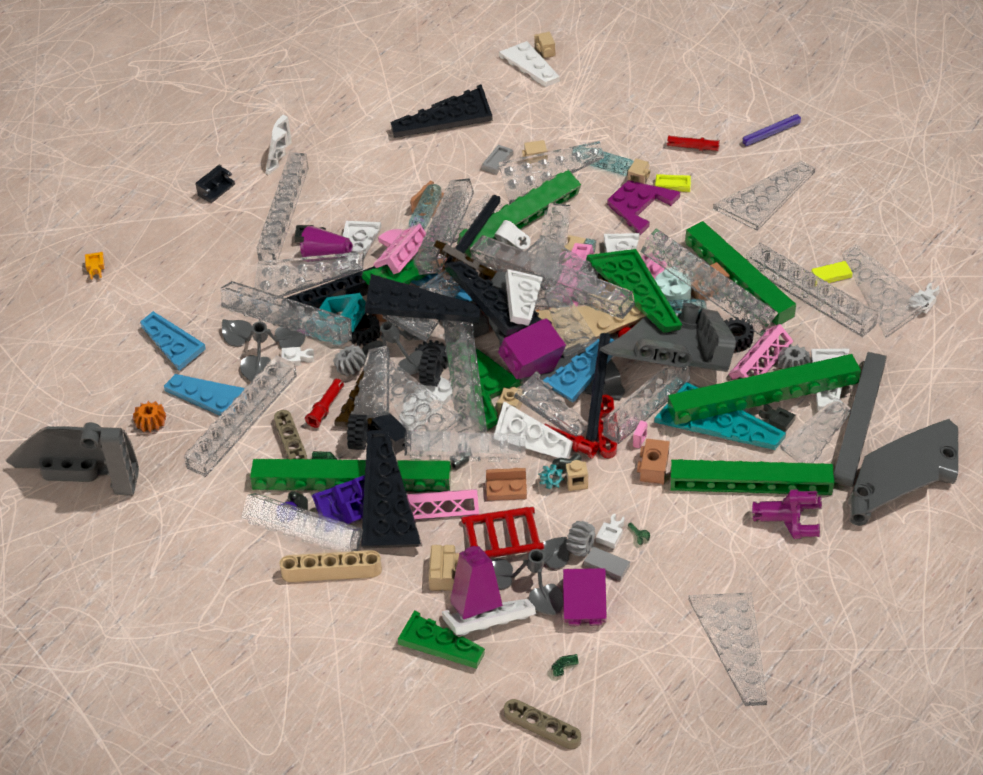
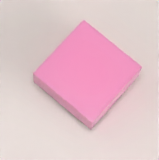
(640, 434)

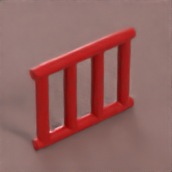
(508, 516)

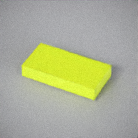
(674, 182)
(833, 272)

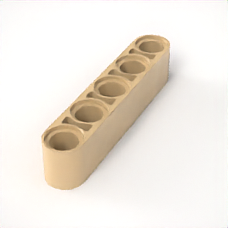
(330, 566)

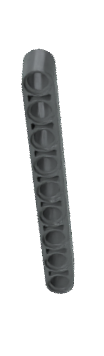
(859, 419)

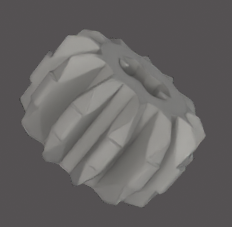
(793, 356)
(349, 360)
(580, 538)

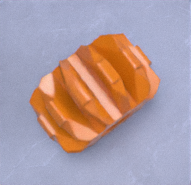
(149, 416)

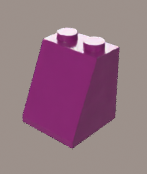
(532, 350)
(475, 584)
(584, 596)

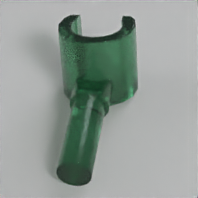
(643, 533)

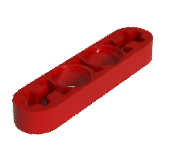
(602, 439)

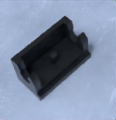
(214, 184)
(394, 427)

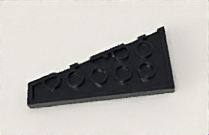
(449, 113)
(487, 297)
(404, 300)
(386, 506)

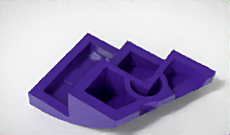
(342, 501)

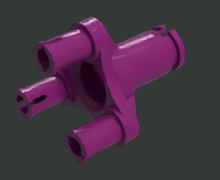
(790, 512)

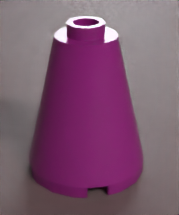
(322, 242)

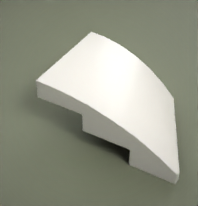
(279, 141)

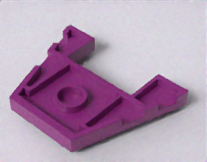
(636, 197)

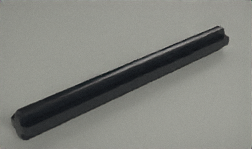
(476, 226)
(597, 390)

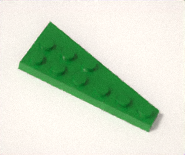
(630, 272)

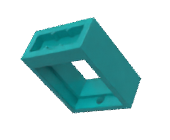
(349, 305)

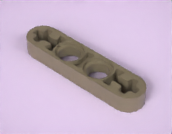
(290, 439)
(540, 726)

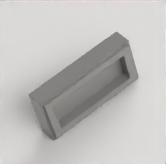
(498, 155)
(614, 565)

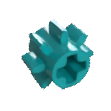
(557, 477)

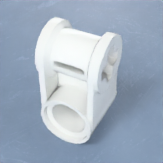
(510, 235)

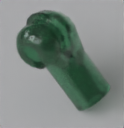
(323, 455)
(562, 662)

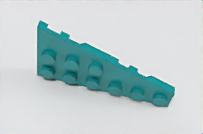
(732, 426)

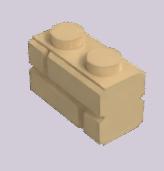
(442, 567)

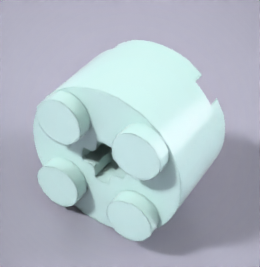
(673, 287)

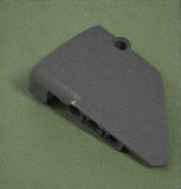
(700, 343)
(81, 455)

